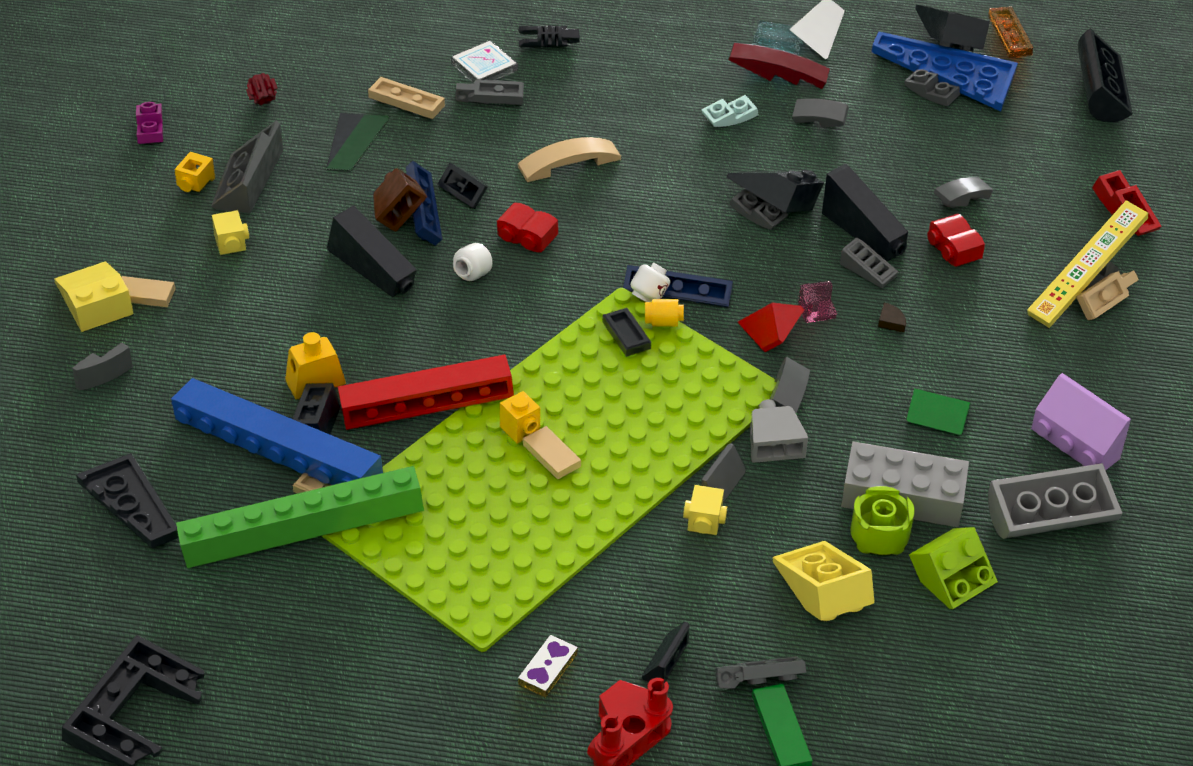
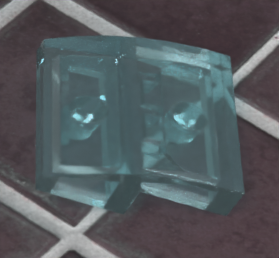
(777, 37)

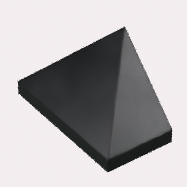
(463, 185)

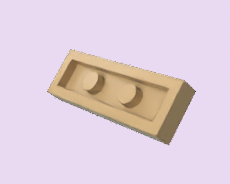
(406, 97)

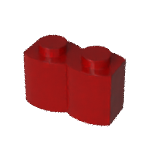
(528, 227)
(956, 240)

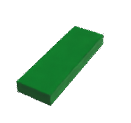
(781, 726)

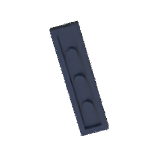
(426, 215)

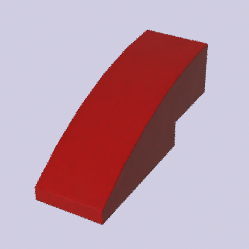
(1114, 191)

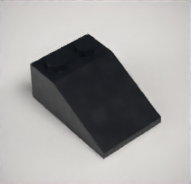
(954, 28)
(783, 189)

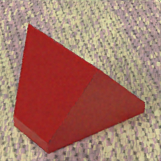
(771, 324)

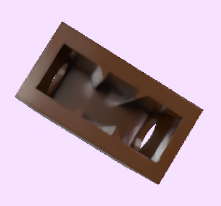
(397, 199)

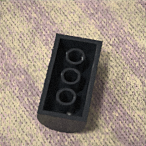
(1103, 79)

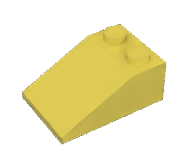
(95, 295)
(826, 580)

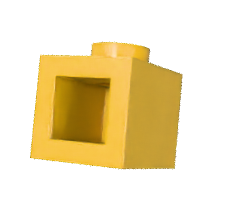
(519, 416)

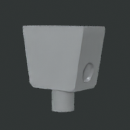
(776, 433)

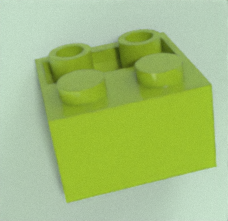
(954, 566)

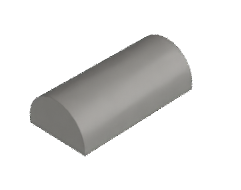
(1052, 501)

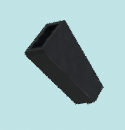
(861, 214)
(369, 252)

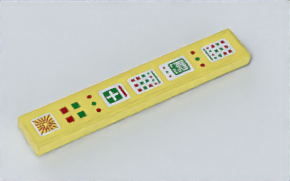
(1087, 264)

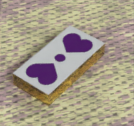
(547, 666)

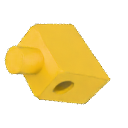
(312, 363)

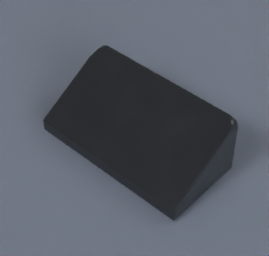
(668, 653)

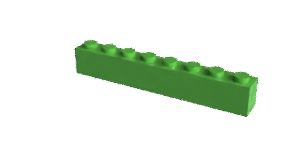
(300, 516)

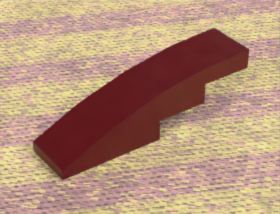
(770, 62)

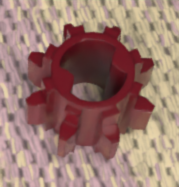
(261, 89)

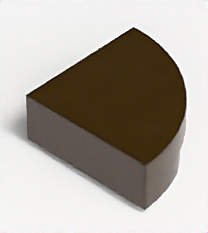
(892, 318)

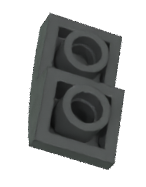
(928, 87)
(827, 112)
(962, 190)
(757, 210)
(99, 370)
(790, 384)

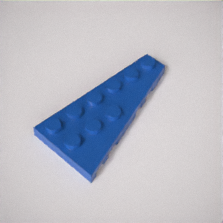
(977, 75)

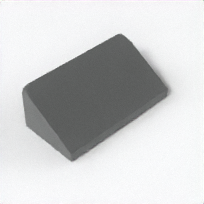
(725, 471)

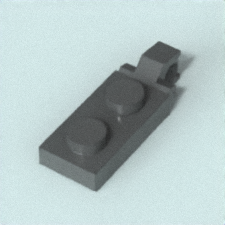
(491, 92)
(757, 671)

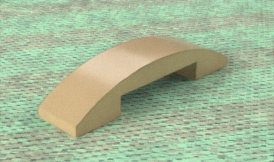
(539, 164)

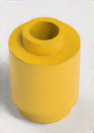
(663, 312)

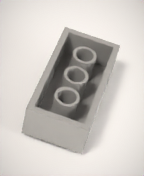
(930, 481)

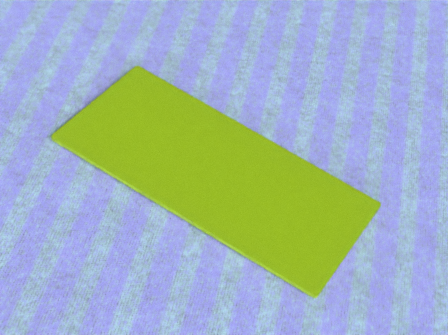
(509, 532)

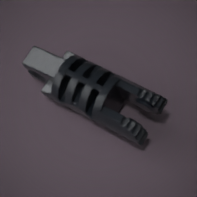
(548, 36)

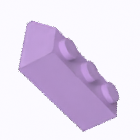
(1081, 423)

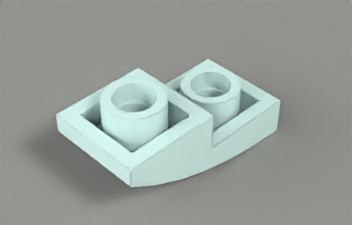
(735, 112)

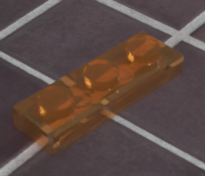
(1010, 32)

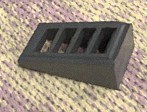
(857, 252)

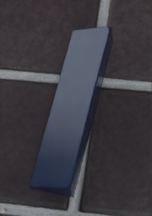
(691, 287)

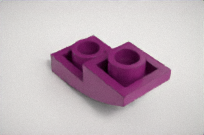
(149, 123)

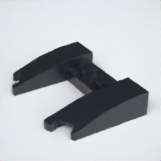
(92, 723)

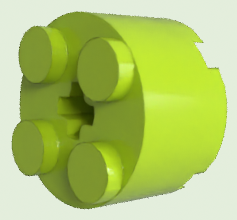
(882, 521)

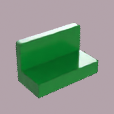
(938, 411)

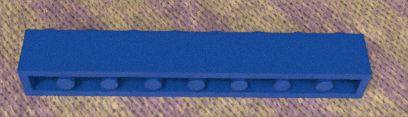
(273, 435)

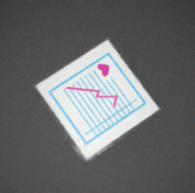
(484, 62)

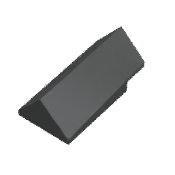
(249, 171)

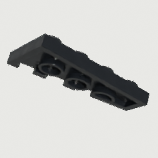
(131, 498)

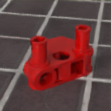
(631, 722)

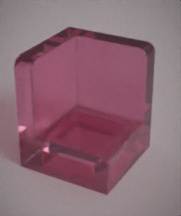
(816, 301)

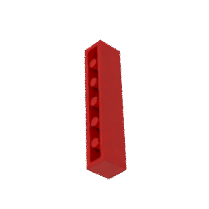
(426, 391)

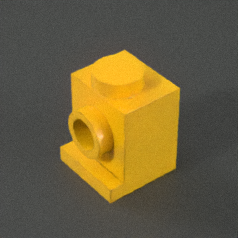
(190, 177)

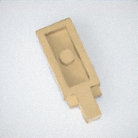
(1106, 293)

